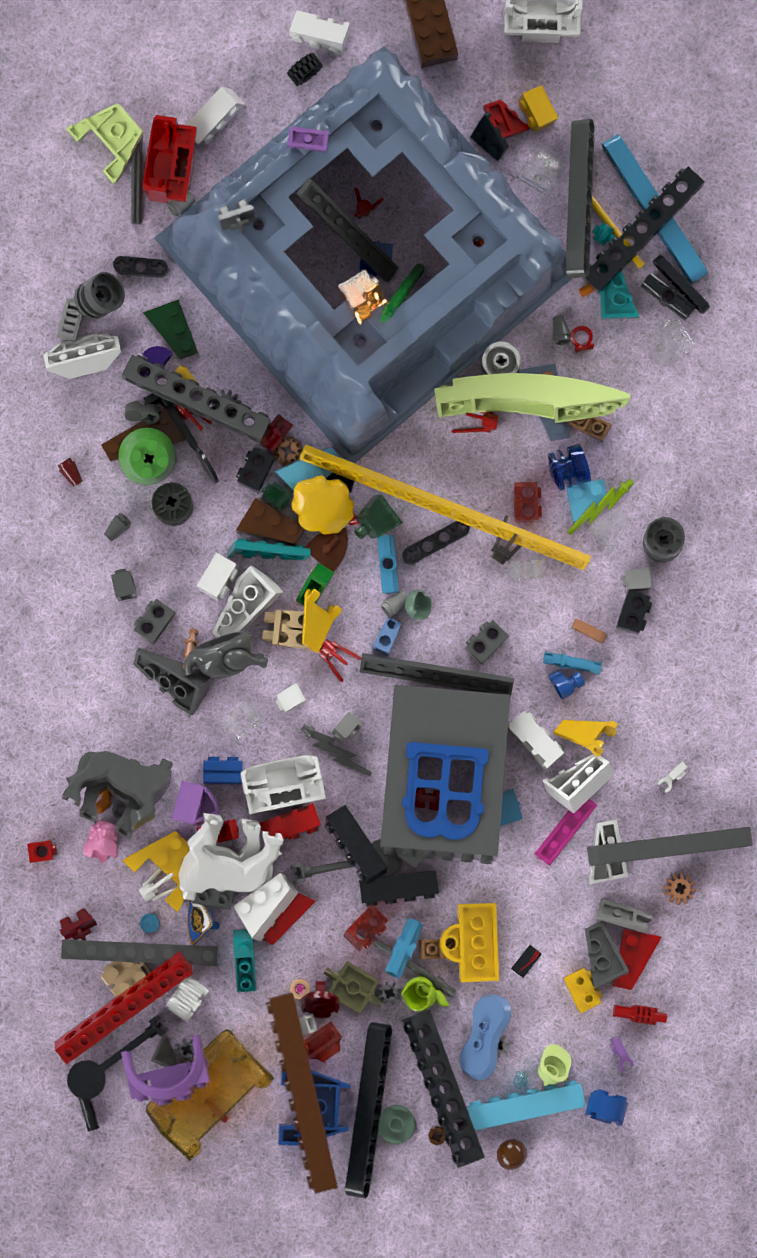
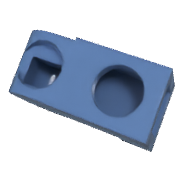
(387, 636)

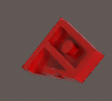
(505, 119)

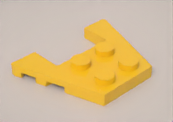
(168, 856)

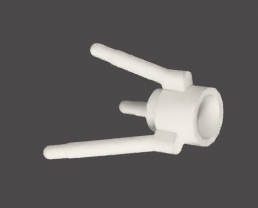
(150, 891)

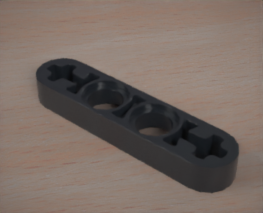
(681, 284)
(437, 544)

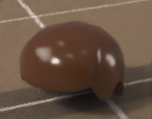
(511, 1154)

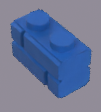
(222, 771)

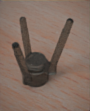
(502, 553)

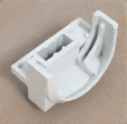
(542, 19)
(283, 783)

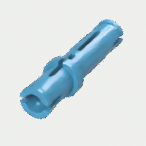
(572, 662)

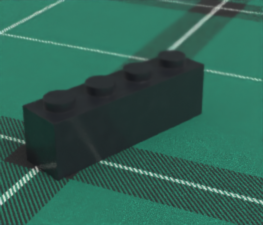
(355, 844)
(398, 887)

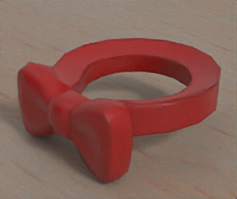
(578, 348)

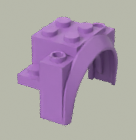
(170, 1081)

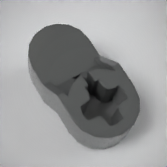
(147, 413)

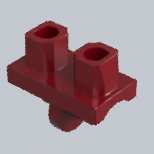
(276, 432)
(78, 929)

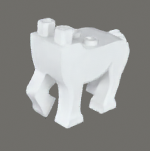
(222, 868)

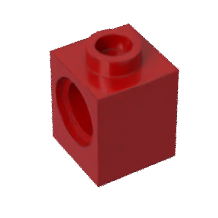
(33, 851)

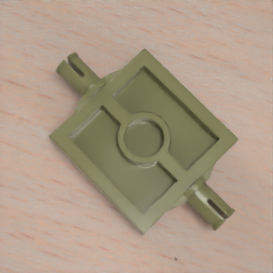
(354, 987)

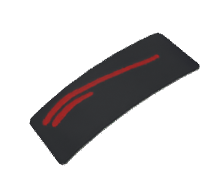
(526, 961)

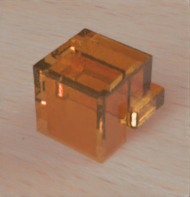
(362, 295)

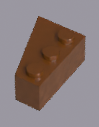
(269, 524)

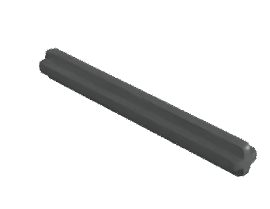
(136, 185)

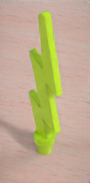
(609, 499)

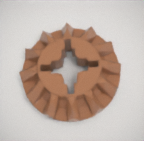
(296, 447)

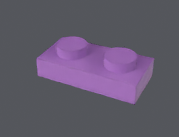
(308, 139)

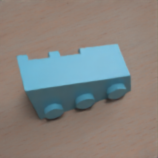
(302, 470)

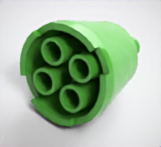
(133, 453)

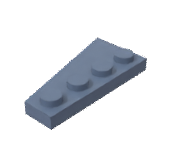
(554, 430)

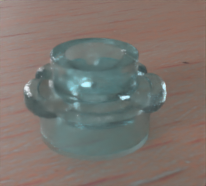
(520, 1079)

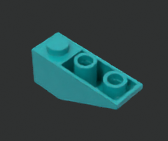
(244, 960)

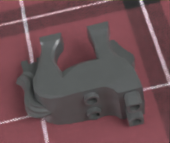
(125, 780)

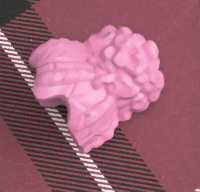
(101, 841)

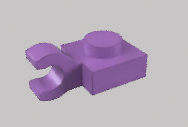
(618, 1048)

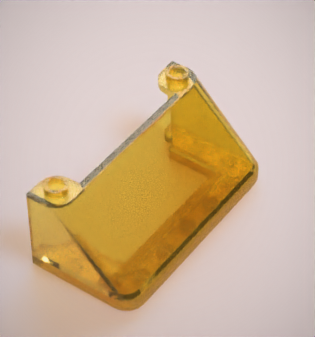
(232, 1075)

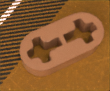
(589, 631)

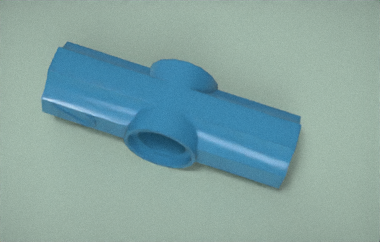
(389, 577)
(404, 948)

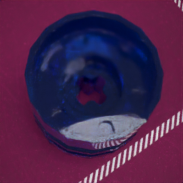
(569, 467)

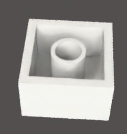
(217, 577)

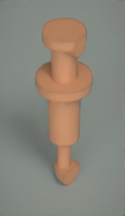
(190, 642)

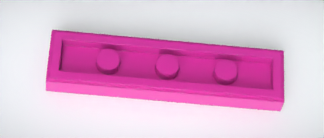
(564, 832)

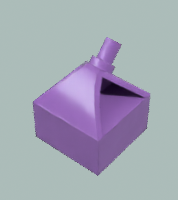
(193, 802)

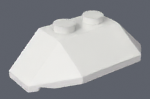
(84, 356)

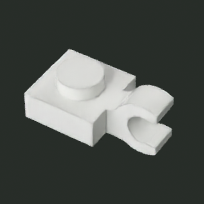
(678, 772)

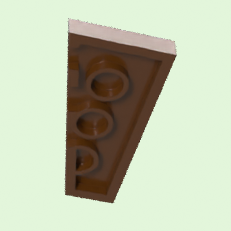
(165, 425)

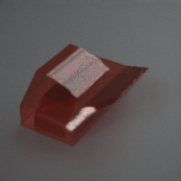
(323, 1043)

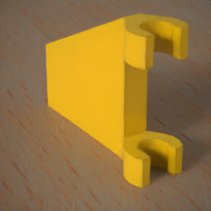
(317, 621)
(586, 733)

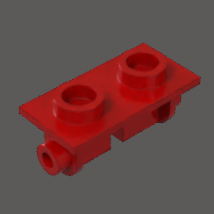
(422, 797)

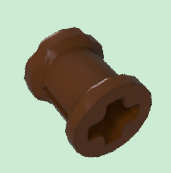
(434, 1141)

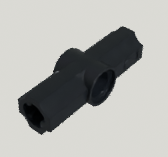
(678, 304)

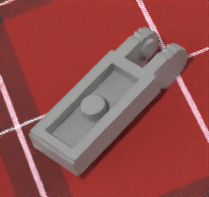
(623, 916)

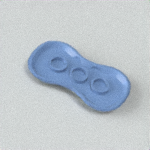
(490, 1020)

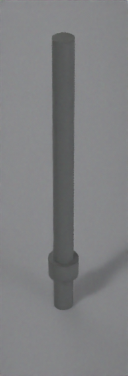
(437, 982)

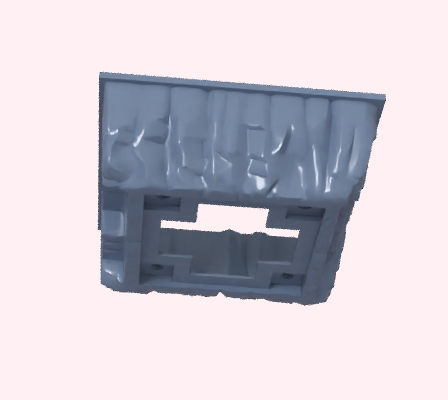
(437, 332)

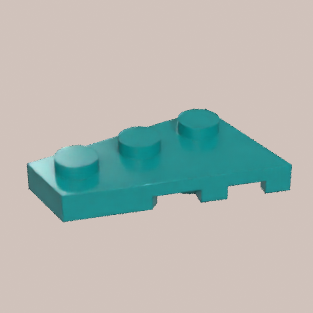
(616, 299)

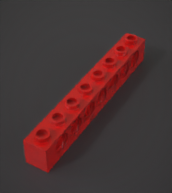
(123, 1007)

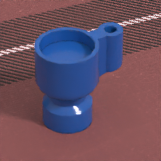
(564, 685)

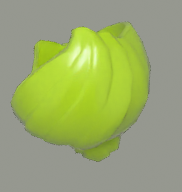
(421, 994)

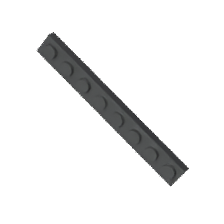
(347, 230)
(436, 674)
(136, 952)

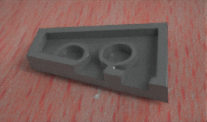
(603, 956)

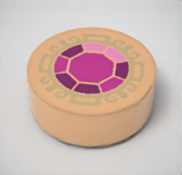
(299, 988)

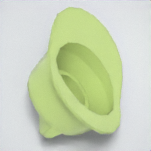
(554, 1065)

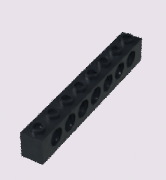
(693, 184)
(452, 1095)

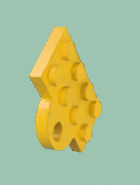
(474, 942)

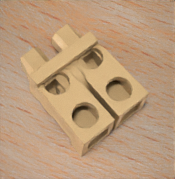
(284, 626)

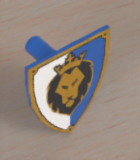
(199, 922)

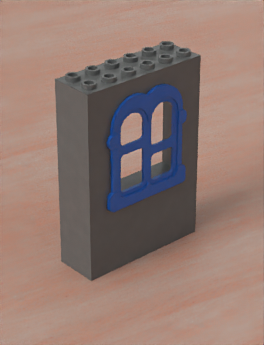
(445, 727)

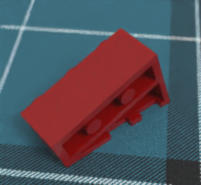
(293, 823)

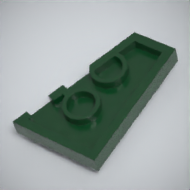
(173, 327)

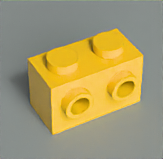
(537, 109)
(582, 990)

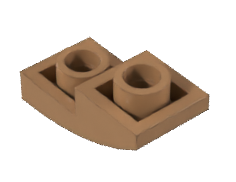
(593, 427)
(431, 948)

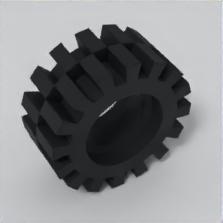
(304, 69)

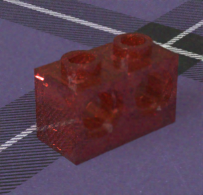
(522, 502)
(363, 926)

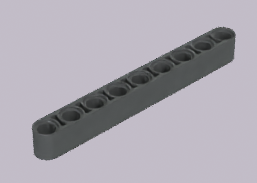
(580, 198)
(669, 846)

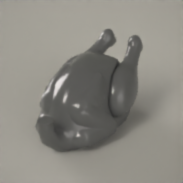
(224, 656)

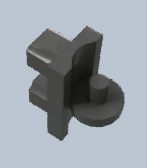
(236, 218)

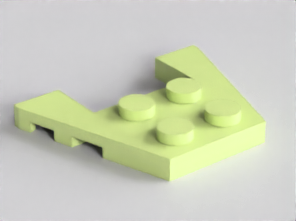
(116, 131)

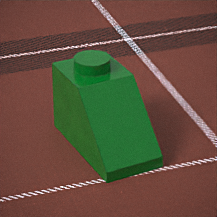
(318, 580)

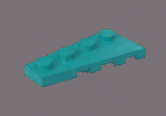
(268, 551)

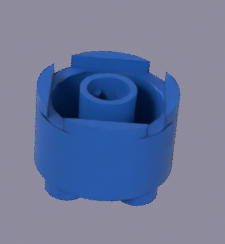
(606, 1108)

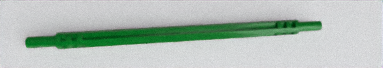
(402, 292)

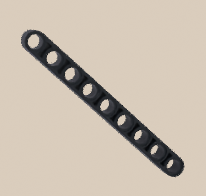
(368, 1110)

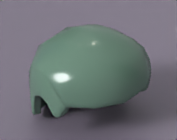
(424, 604)

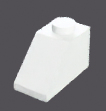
(290, 698)

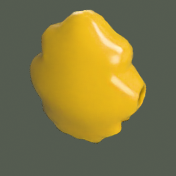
(322, 504)

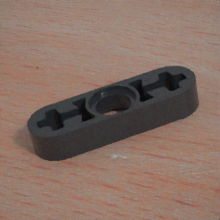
(127, 259)

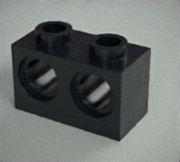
(259, 471)
(629, 610)

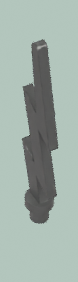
(324, 744)

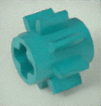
(603, 233)

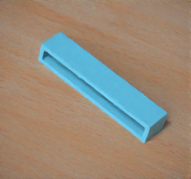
(526, 1106)

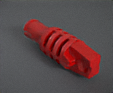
(640, 1014)

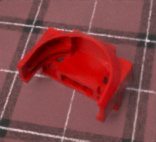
(169, 160)

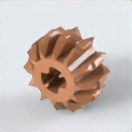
(673, 885)

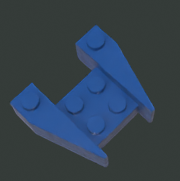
(328, 1098)

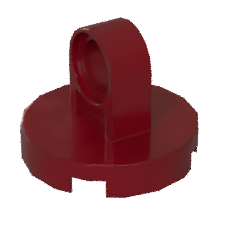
(320, 1002)

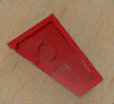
(286, 919)
(635, 951)

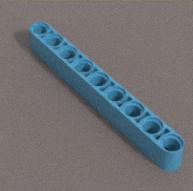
(644, 191)

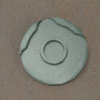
(393, 1119)

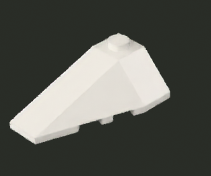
(249, 599)

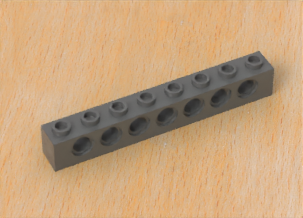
(219, 416)

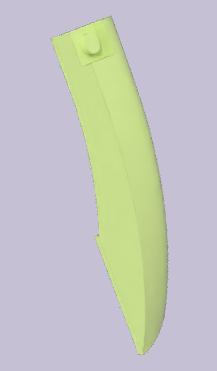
(530, 394)

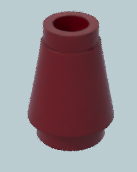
(70, 471)

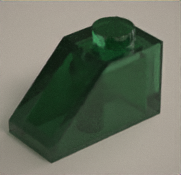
(276, 496)

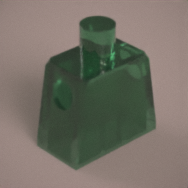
(376, 518)

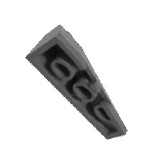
(185, 689)

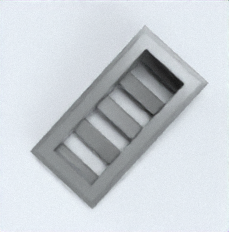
(65, 318)

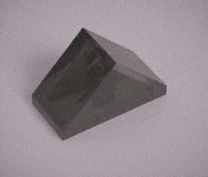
(164, 1053)

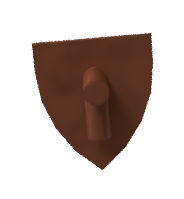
(329, 548)

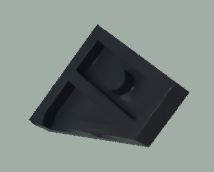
(489, 137)

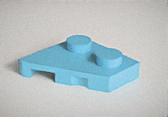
(584, 495)

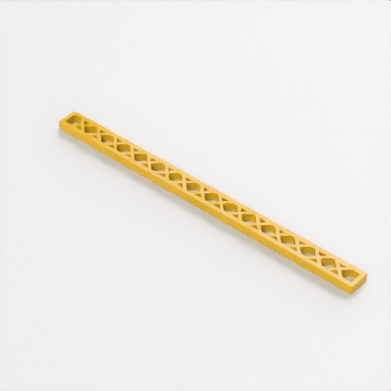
(444, 507)

